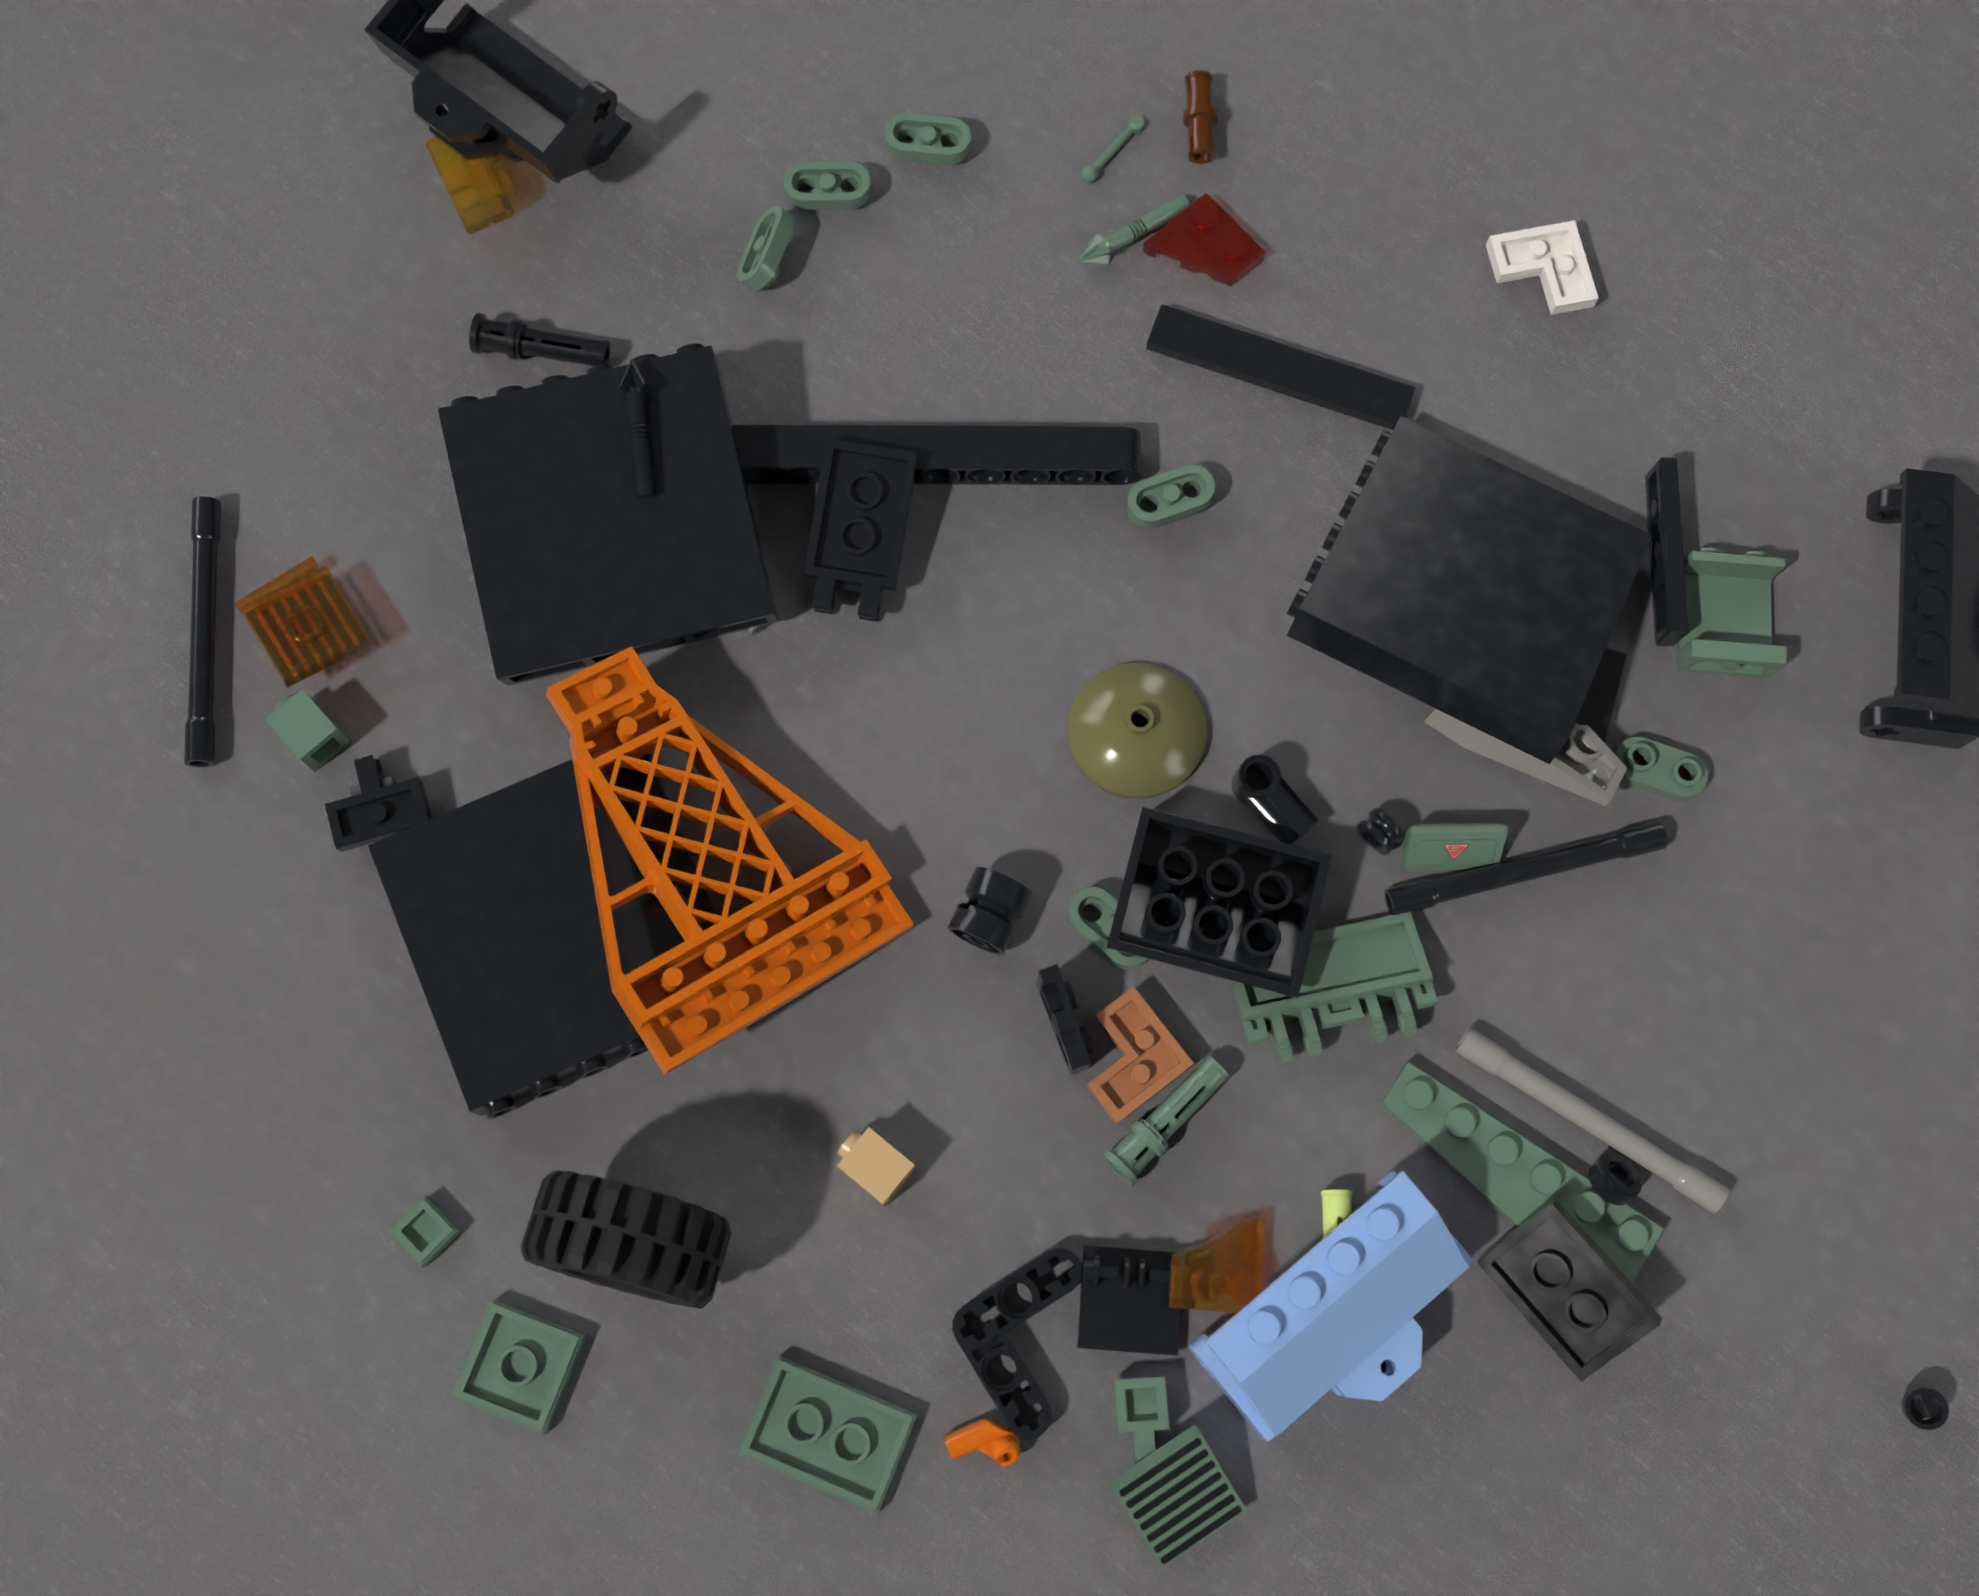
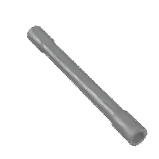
(1682, 1176)

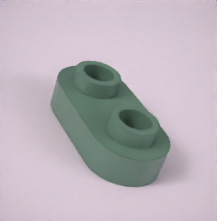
(928, 137)
(828, 182)
(765, 248)
(1167, 495)
(1661, 769)
(1098, 932)

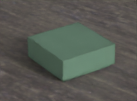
(424, 1231)

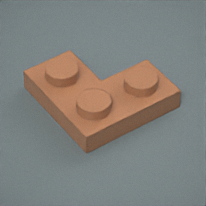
(1148, 1061)

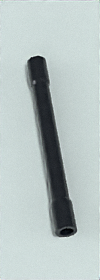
(200, 725)
(1622, 844)

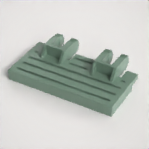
(1345, 965)

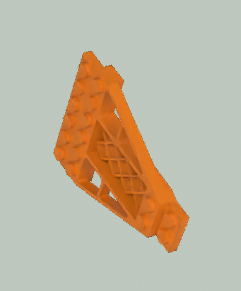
(743, 961)

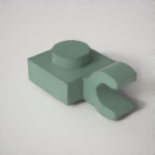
(1141, 1410)

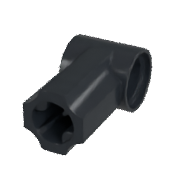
(1277, 804)

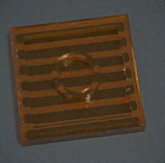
(306, 626)

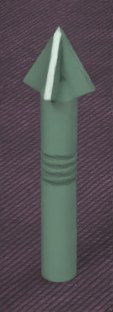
(1100, 247)

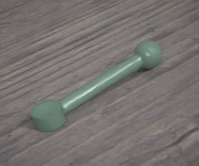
(1134, 126)

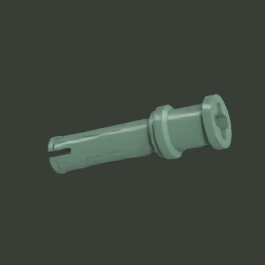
(1150, 1135)

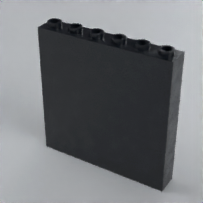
(565, 547)
(1470, 588)
(512, 934)

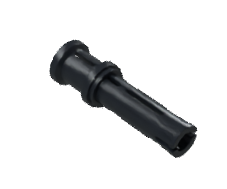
(519, 340)

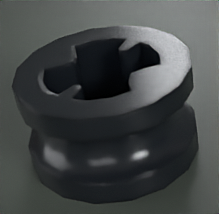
(1380, 831)

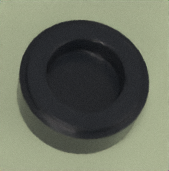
(1615, 1179)

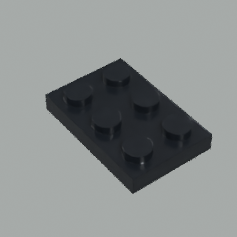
(1569, 1290)

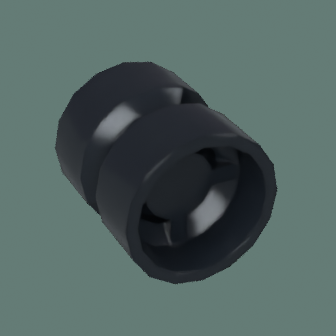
(989, 911)

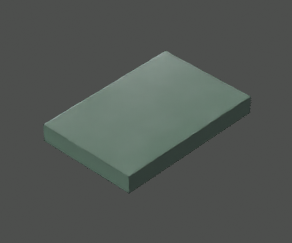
(827, 1434)

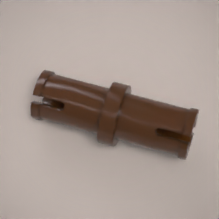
(1200, 117)

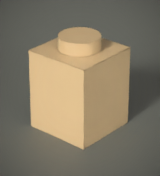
(874, 1164)

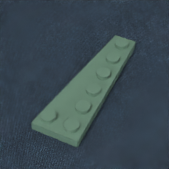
(1513, 1171)

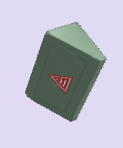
(1452, 846)

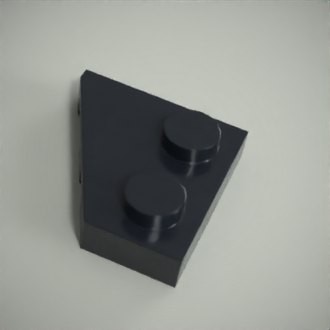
(1059, 1005)

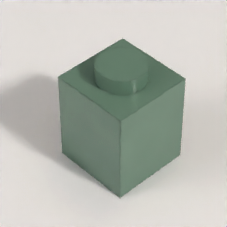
(307, 729)

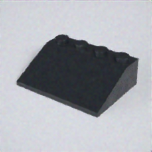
(1219, 902)

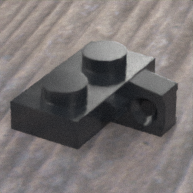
(376, 807)

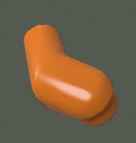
(987, 1438)

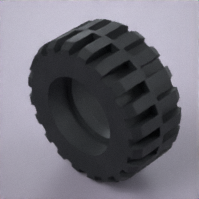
(626, 1238)

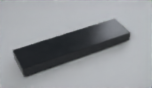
(1666, 552)

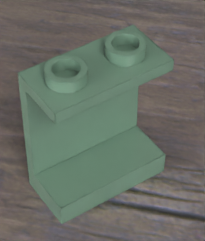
(1730, 614)

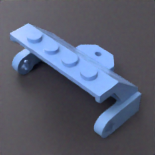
(1338, 1313)

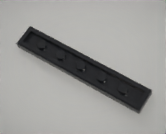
(1279, 367)

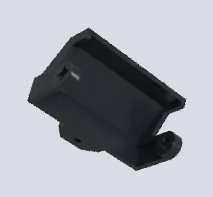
(493, 92)
(1935, 610)

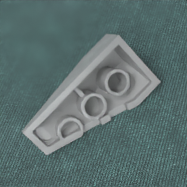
(1581, 766)

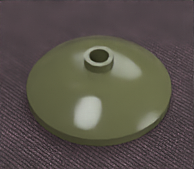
(1131, 758)

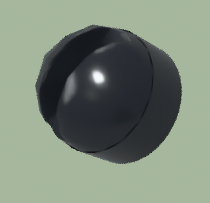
(1934, 1402)

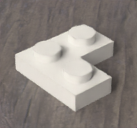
(1552, 254)

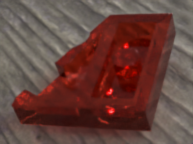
(1207, 243)

